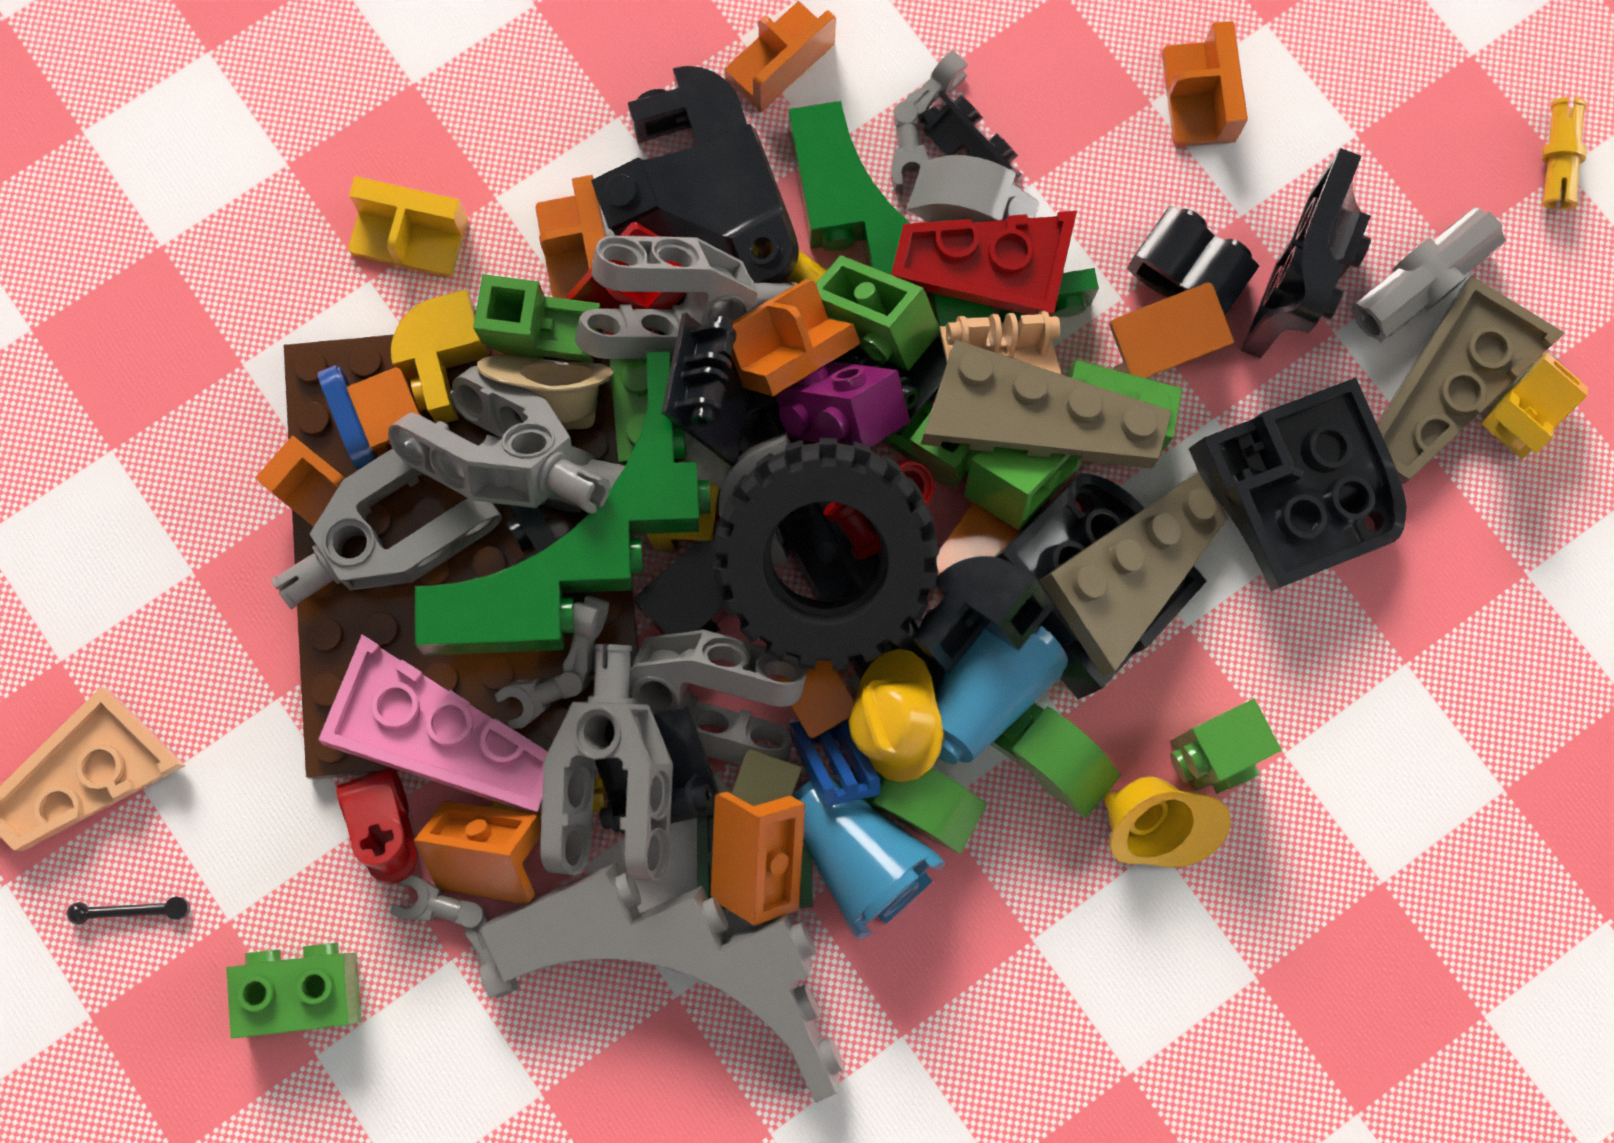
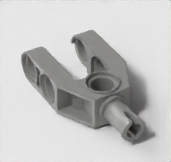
(712, 282)
(518, 470)
(378, 566)
(672, 661)
(571, 767)

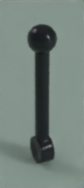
(174, 908)

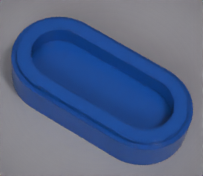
(334, 385)

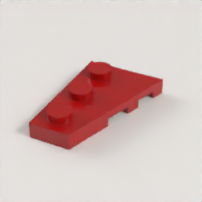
(992, 263)

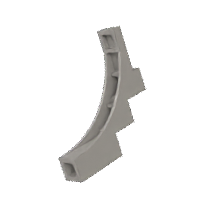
(755, 966)

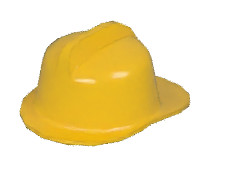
(897, 717)
(1164, 825)

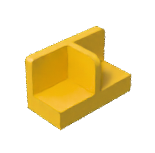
(406, 227)

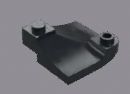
(708, 193)
(1316, 257)
(1305, 482)
(1061, 533)

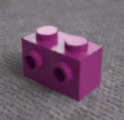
(844, 404)

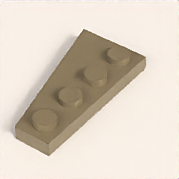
(1460, 371)
(1024, 407)
(1132, 571)

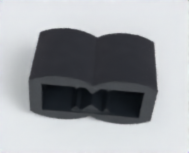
(1187, 254)

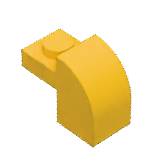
(429, 341)
(1535, 406)

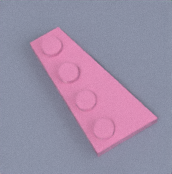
(418, 727)

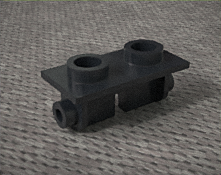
(957, 127)

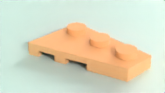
(80, 770)

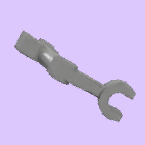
(909, 154)
(539, 695)
(471, 915)

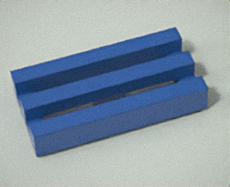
(861, 765)

